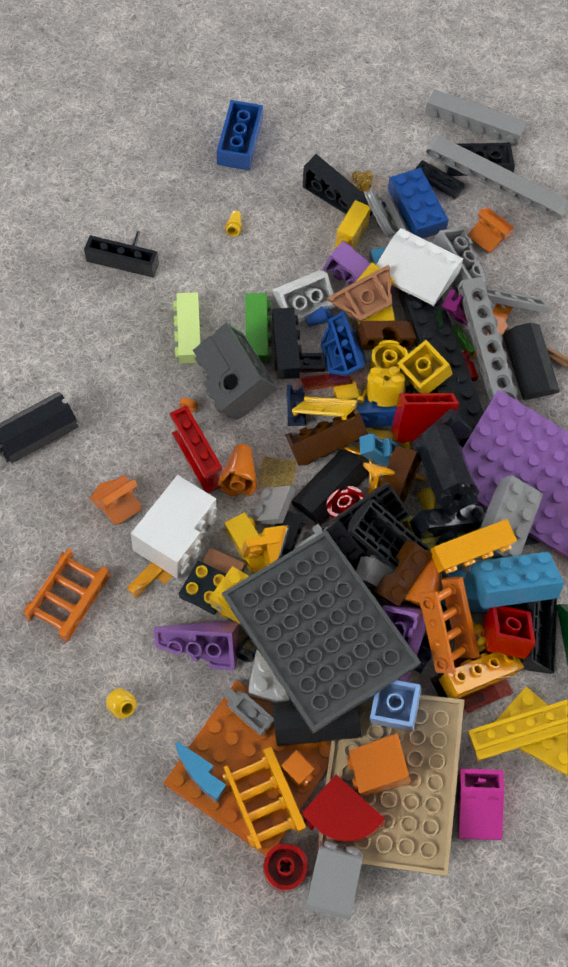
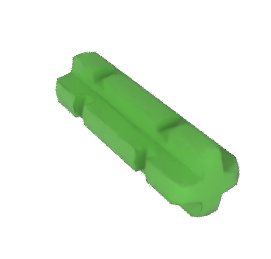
(463, 340)

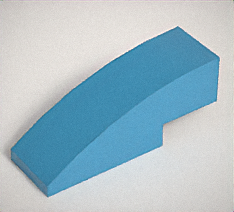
(377, 449)
(200, 772)

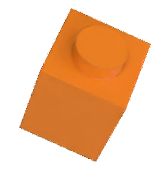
(298, 770)

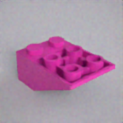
(480, 804)

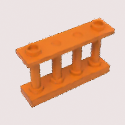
(77, 610)
(460, 621)

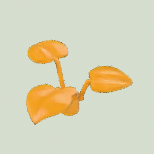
(375, 470)

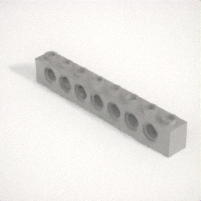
(479, 288)

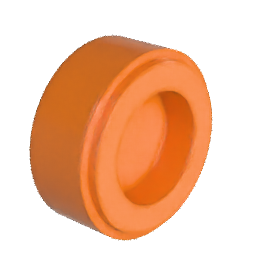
(192, 405)

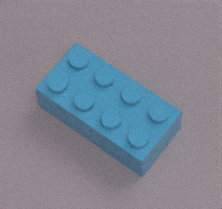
(516, 580)

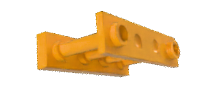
(286, 800)

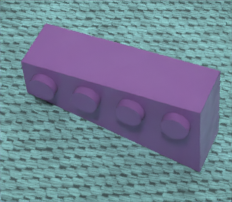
(347, 264)

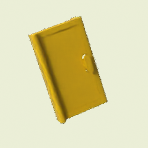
(325, 407)

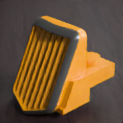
(269, 544)

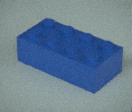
(240, 135)
(417, 203)

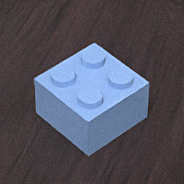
(396, 706)

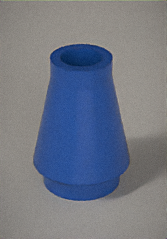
(319, 316)

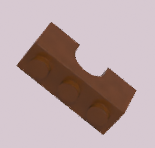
(373, 332)
(411, 562)

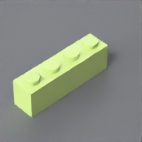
(188, 326)

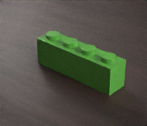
(256, 324)

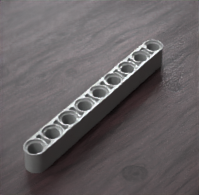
(496, 177)

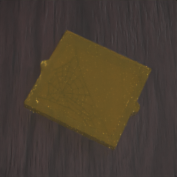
(276, 472)

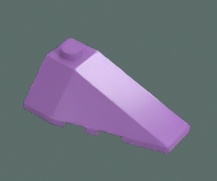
(209, 641)

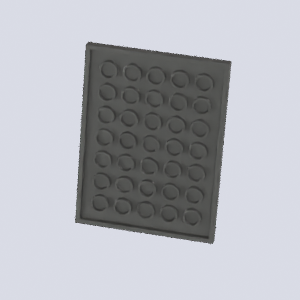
(320, 631)

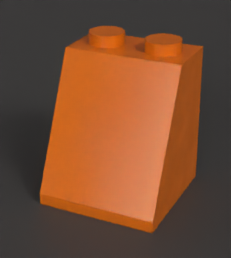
(378, 766)

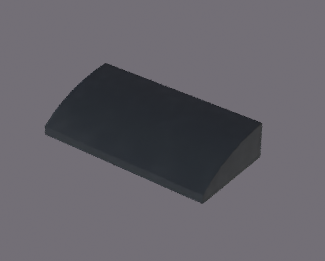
(495, 152)

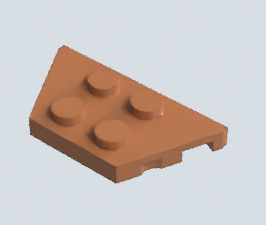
(365, 296)

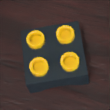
(201, 585)

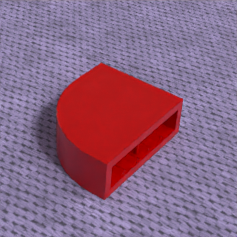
(418, 412)
(342, 814)

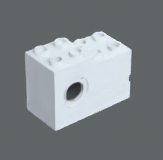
(174, 527)

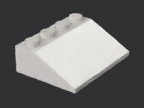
(420, 266)

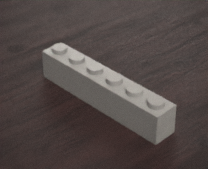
(475, 117)

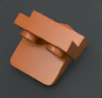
(490, 230)
(116, 499)

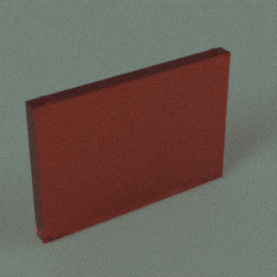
(324, 381)

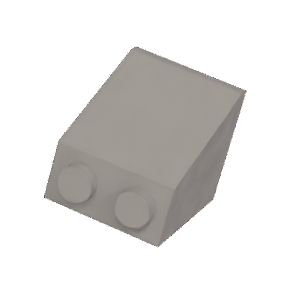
(334, 879)

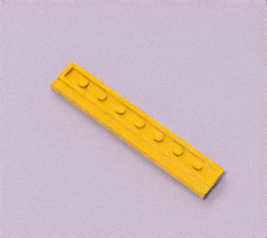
(519, 730)

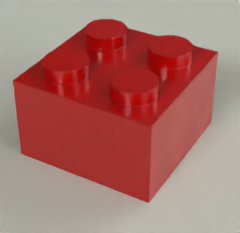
(509, 631)

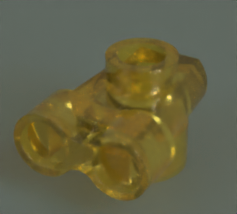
(363, 180)

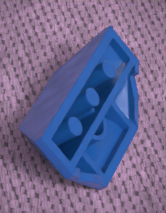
(342, 347)

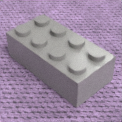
(519, 505)

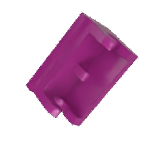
(454, 306)

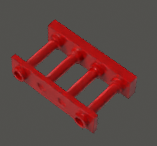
(196, 449)

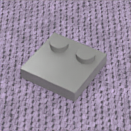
(273, 505)

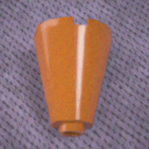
(239, 472)
(427, 581)

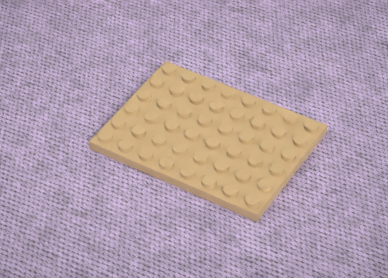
(418, 813)

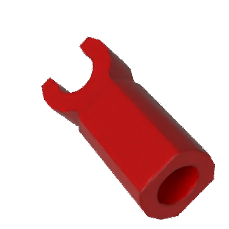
(470, 365)

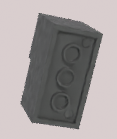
(233, 372)

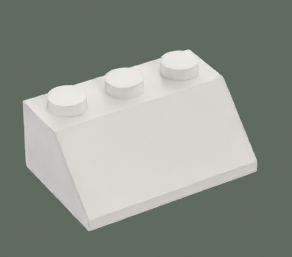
(305, 294)

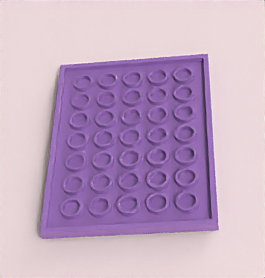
(531, 448)

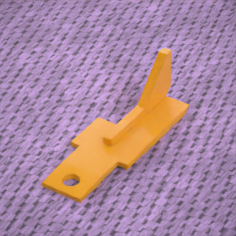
(146, 577)

